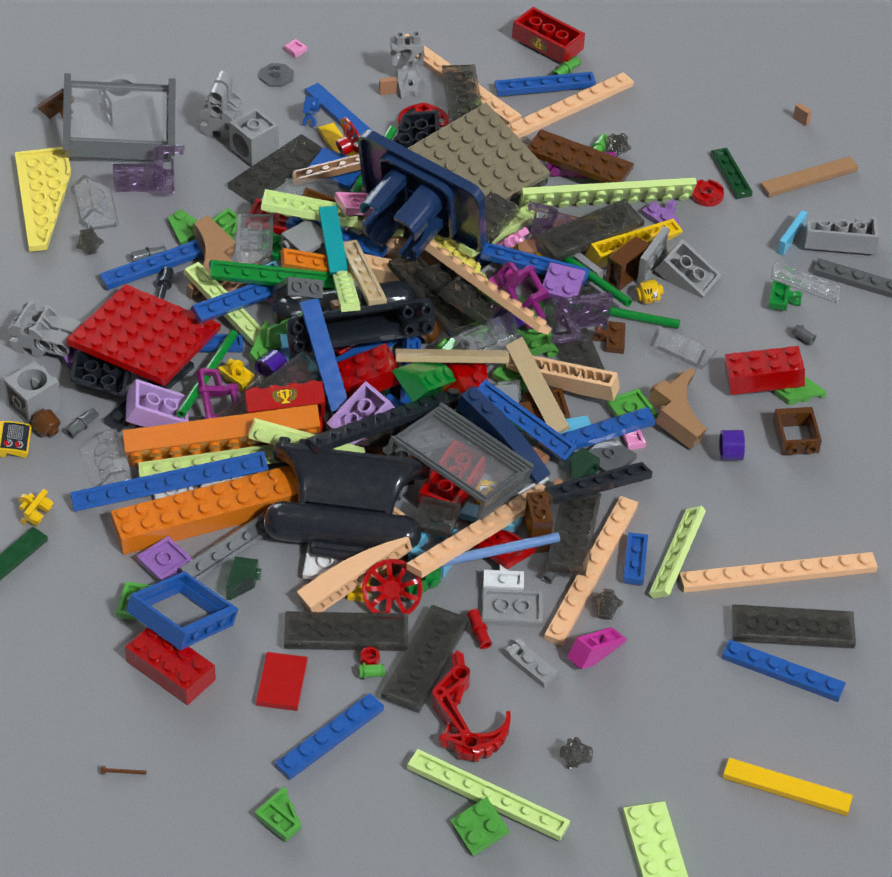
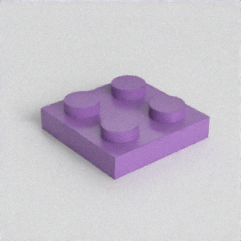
(563, 281)
(163, 559)

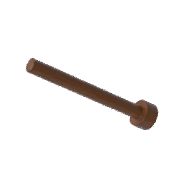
(127, 771)

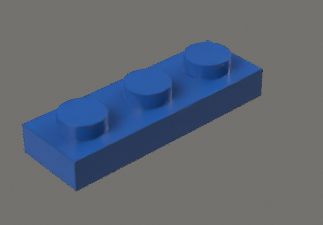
(635, 558)

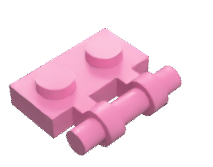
(514, 238)

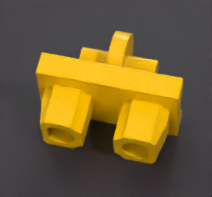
(235, 372)
(31, 514)

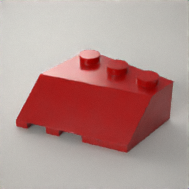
(467, 375)

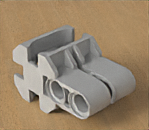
(220, 106)
(44, 326)

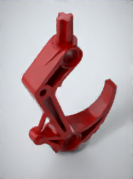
(445, 699)

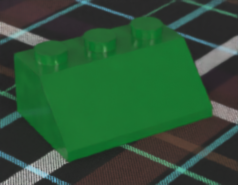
(424, 379)

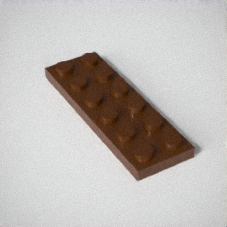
(579, 158)

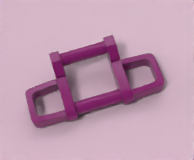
(516, 279)
(217, 390)

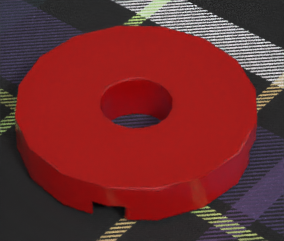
(708, 199)

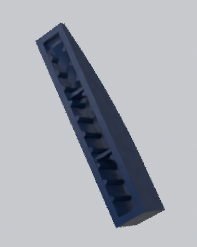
(489, 418)

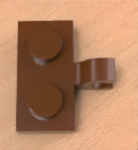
(53, 104)
(613, 336)

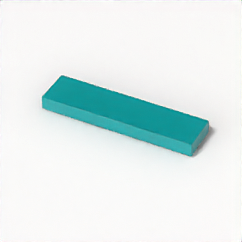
(332, 239)

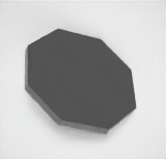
(276, 75)

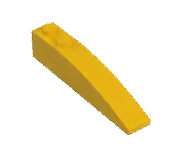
(601, 250)

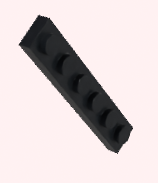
(117, 418)
(598, 483)

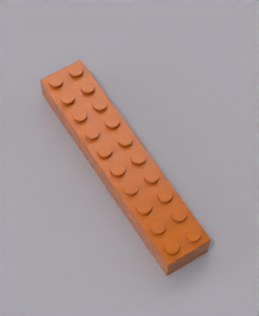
(211, 434)
(202, 509)

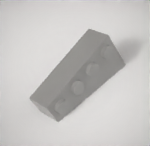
(842, 235)

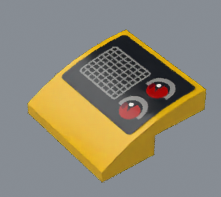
(14, 438)

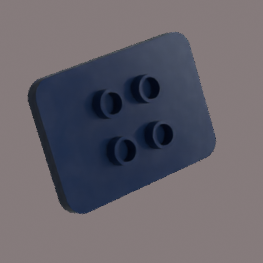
(418, 195)

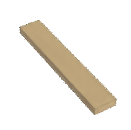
(363, 274)
(451, 356)
(537, 385)

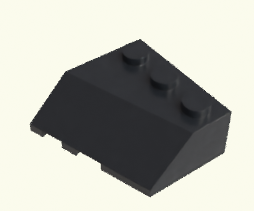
(416, 126)
(100, 374)

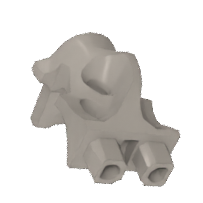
(406, 72)

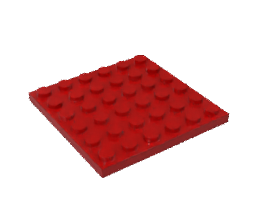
(143, 334)

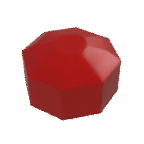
(369, 656)

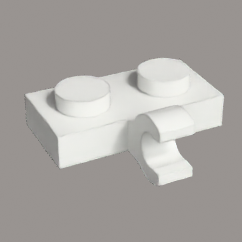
(503, 579)

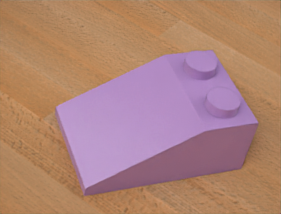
(153, 405)
(360, 405)

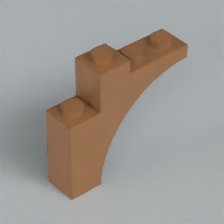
(215, 246)
(674, 409)

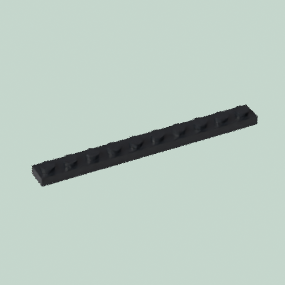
(381, 421)

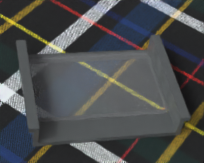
(117, 119)
(465, 457)

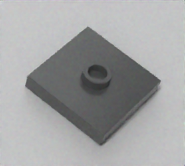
(612, 455)

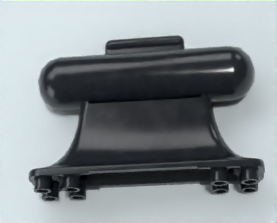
(396, 319)
(343, 500)

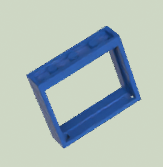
(222, 612)

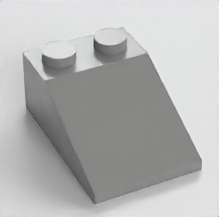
(688, 270)

